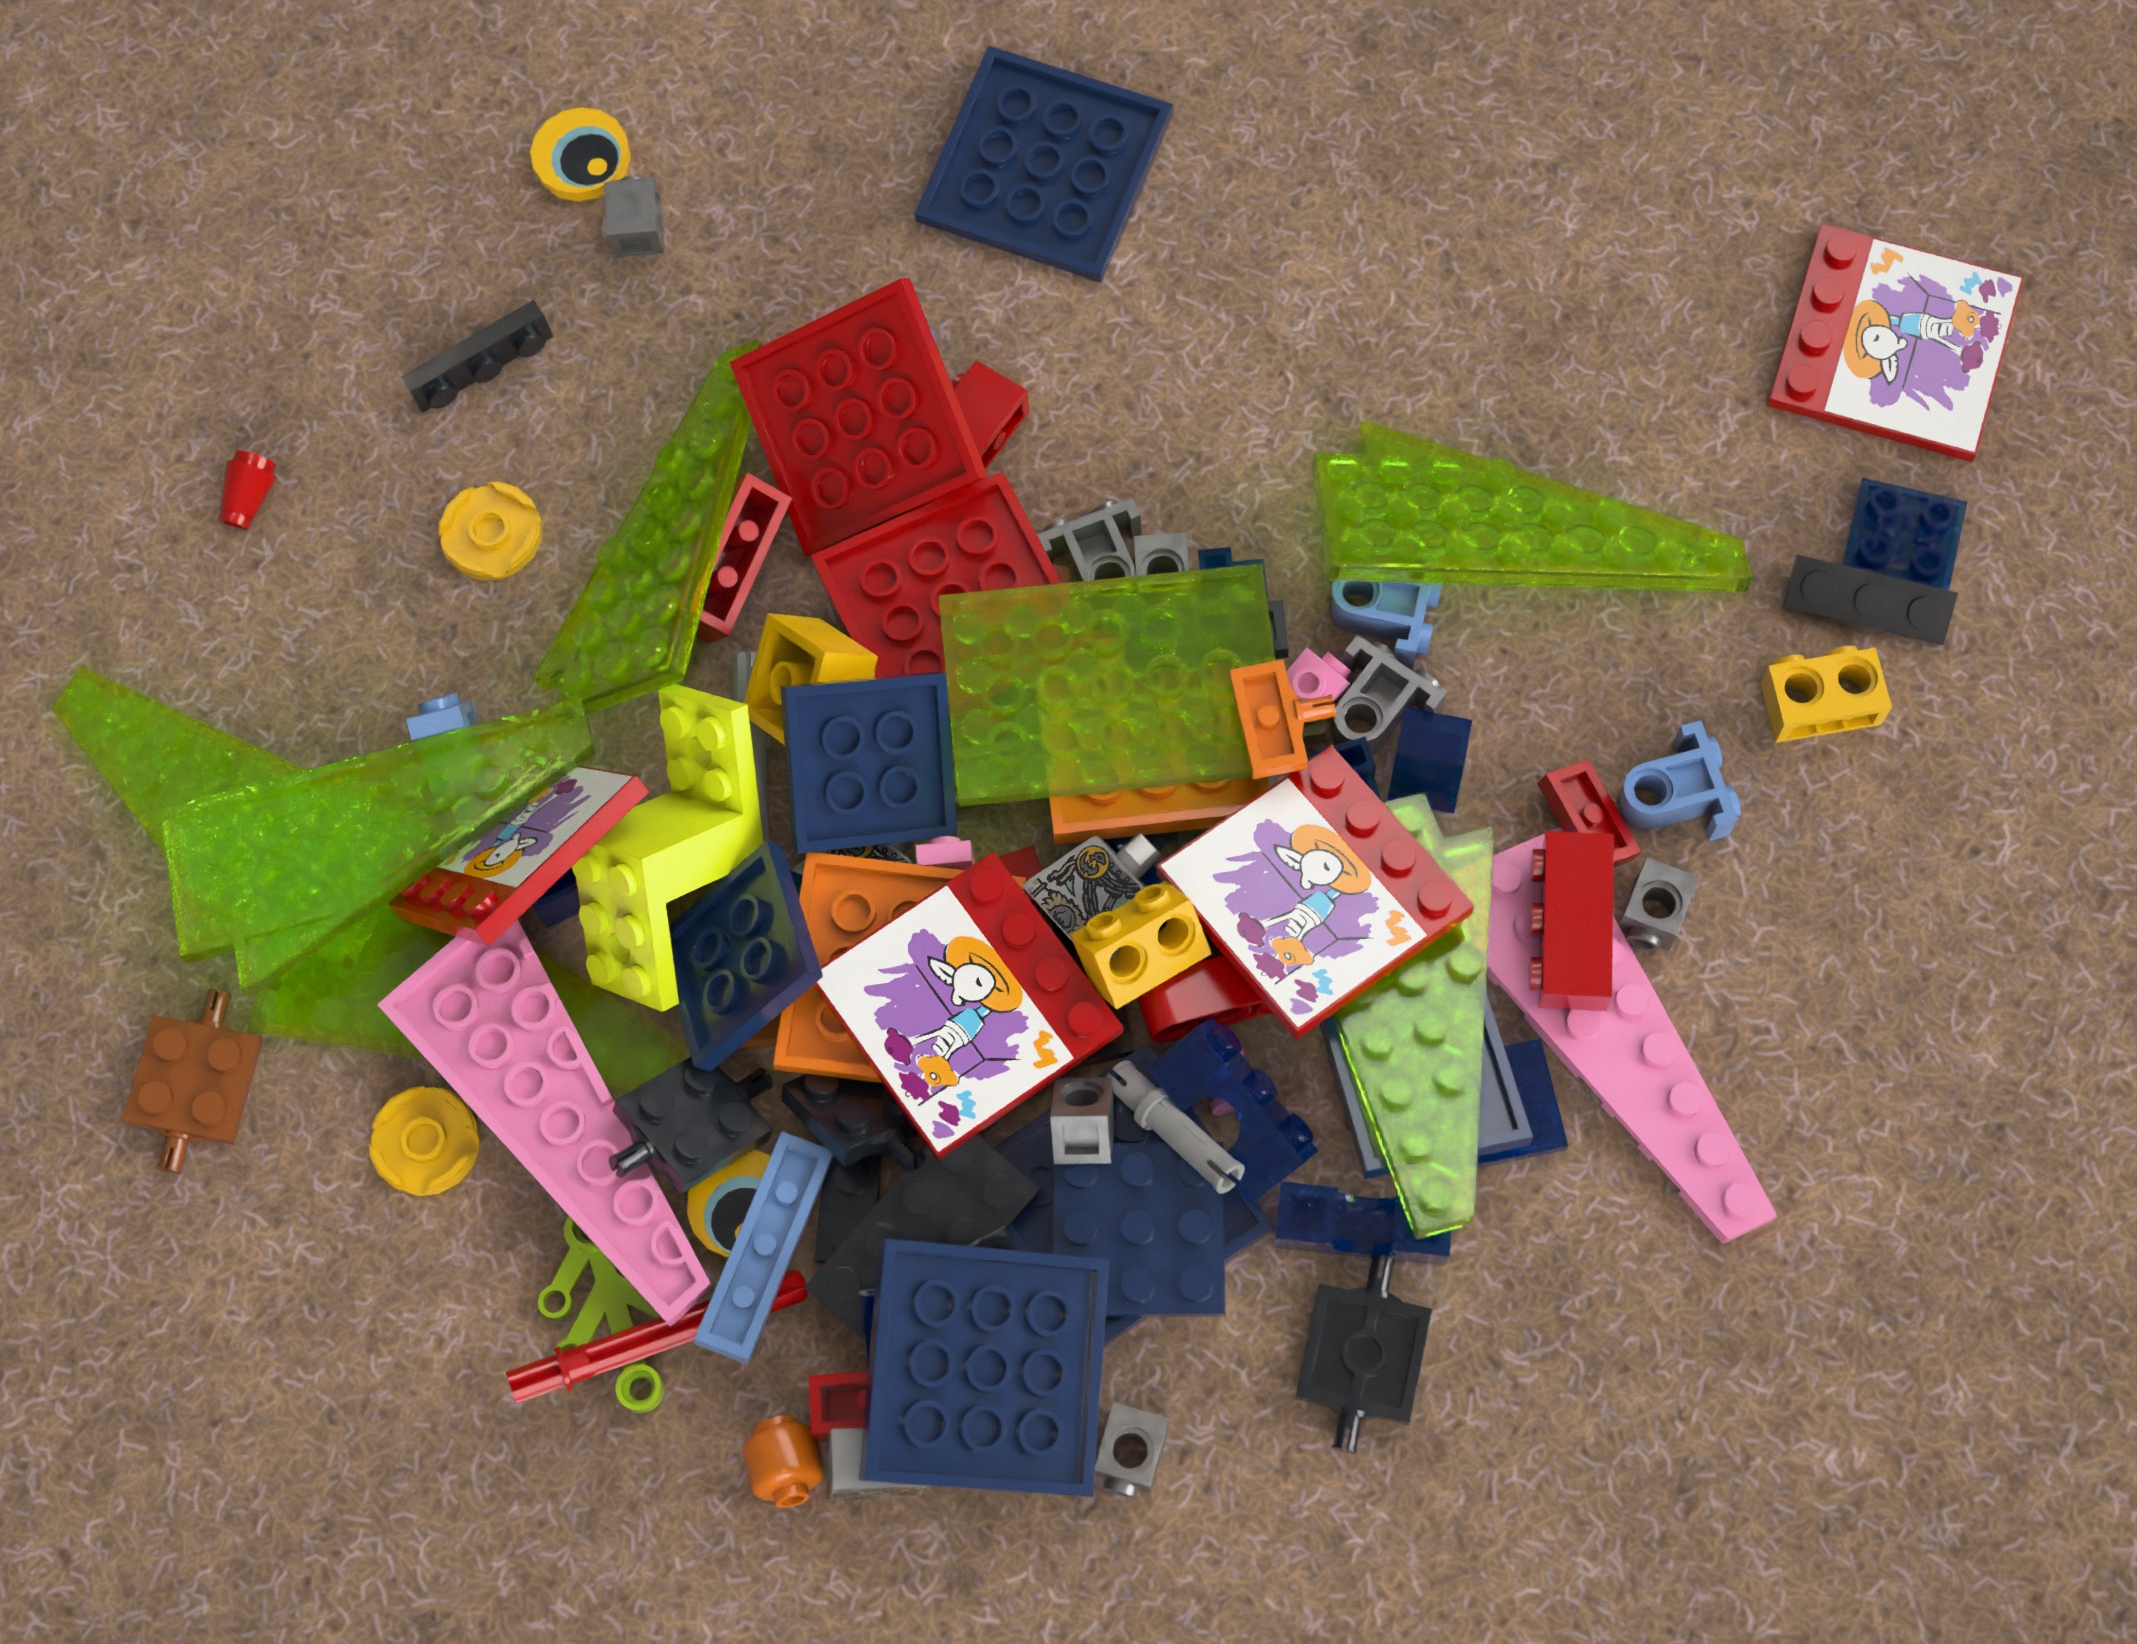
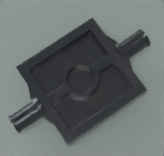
(853, 1118)
(691, 1123)
(1364, 1354)

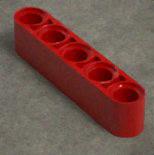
(1197, 994)

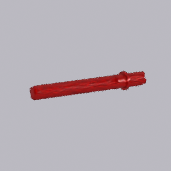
(625, 1347)

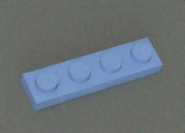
(764, 1248)

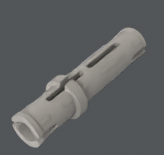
(1158, 1112)

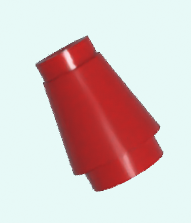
(245, 487)

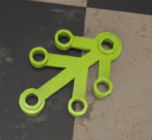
(608, 1297)

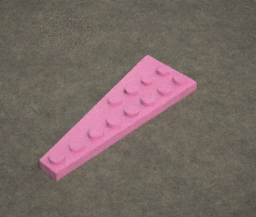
(1629, 1060)
(521, 1066)

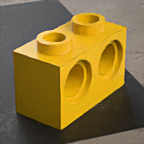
(1829, 705)
(1145, 954)

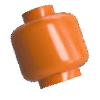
(782, 1461)

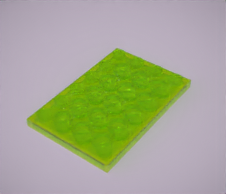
(1101, 682)

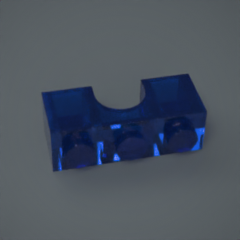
(1211, 1065)
(1350, 1225)

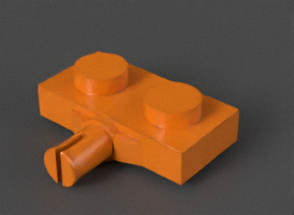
(1273, 718)

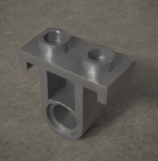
(1095, 541)
(1381, 693)

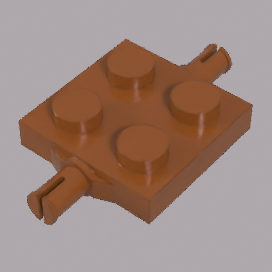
(193, 1080)

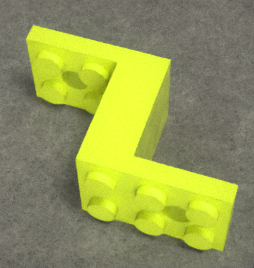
(670, 846)

